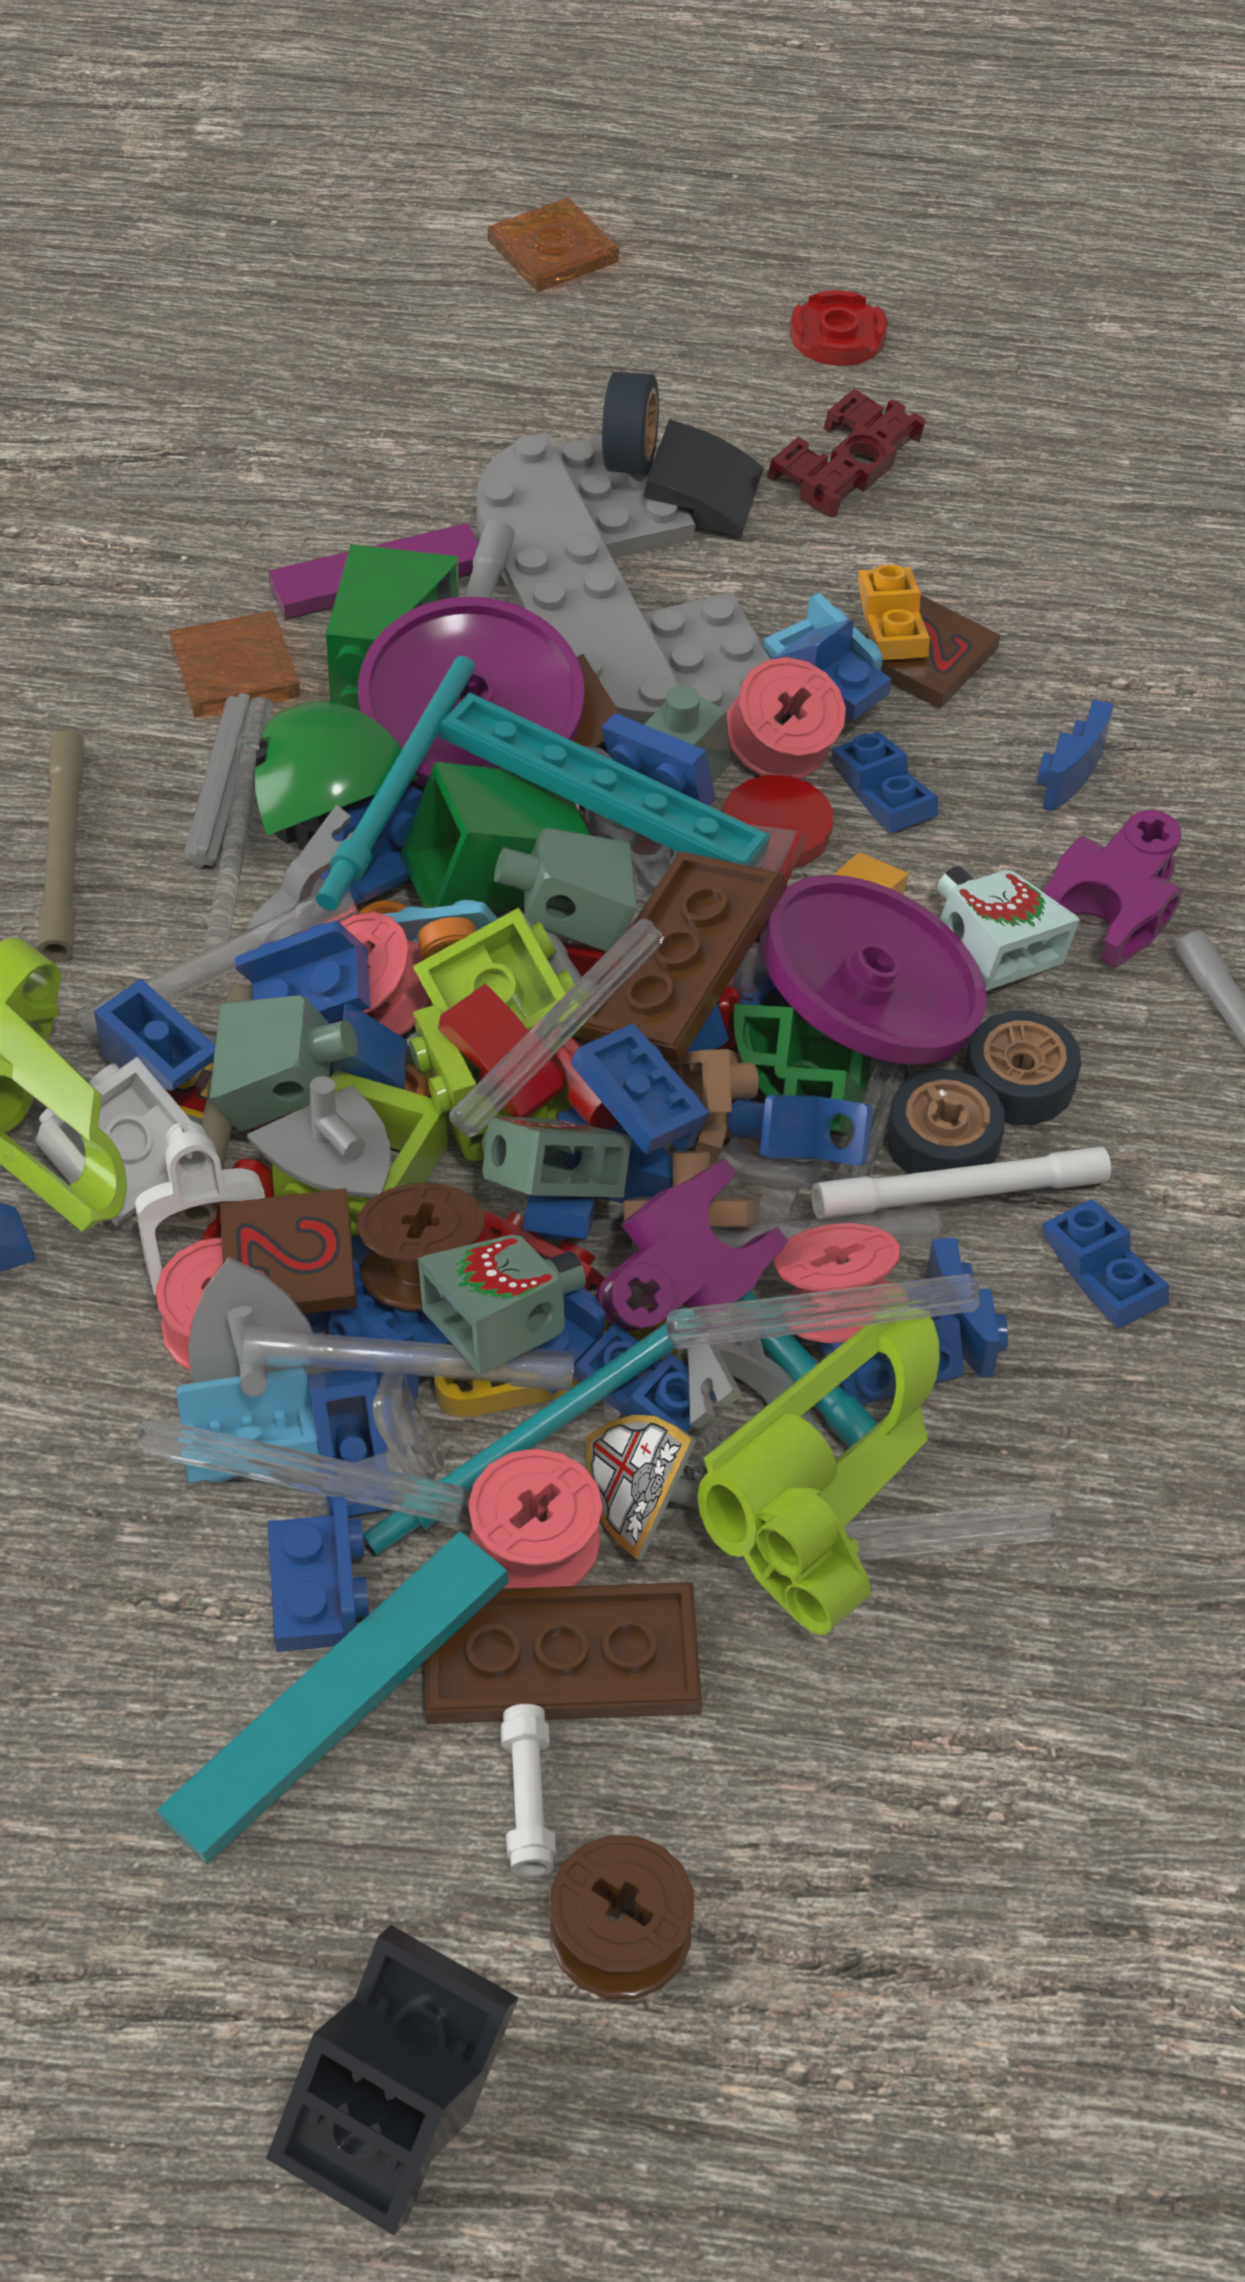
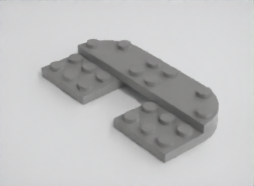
(561, 566)

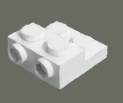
(136, 1118)

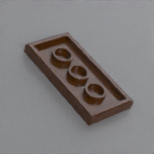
(708, 924)
(571, 1654)

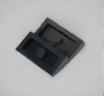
(706, 476)

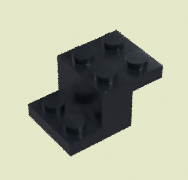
(391, 2079)

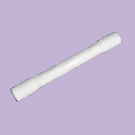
(868, 1194)

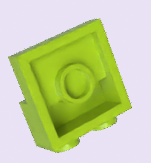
(507, 959)

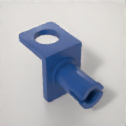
(801, 1127)

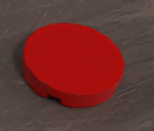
(838, 328)
(785, 802)

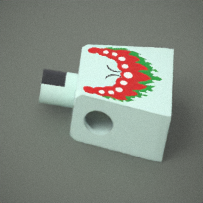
(1006, 924)

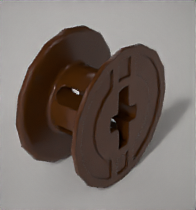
(406, 1226)
(628, 1955)

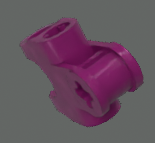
(1123, 882)
(681, 1257)

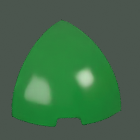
(320, 759)
(799, 1057)

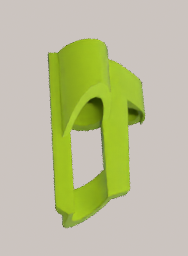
(37, 1070)
(786, 1498)

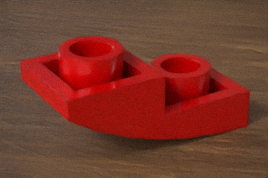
(485, 1033)

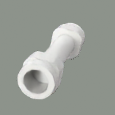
(530, 1844)

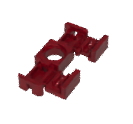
(871, 434)

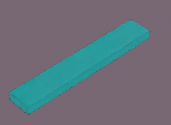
(600, 783)
(332, 1697)

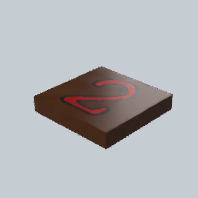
(955, 654)
(298, 1244)

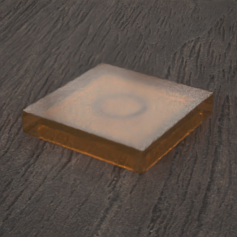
(553, 244)
(233, 659)

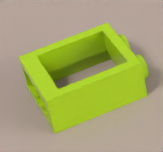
(411, 1127)

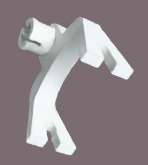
(189, 1185)

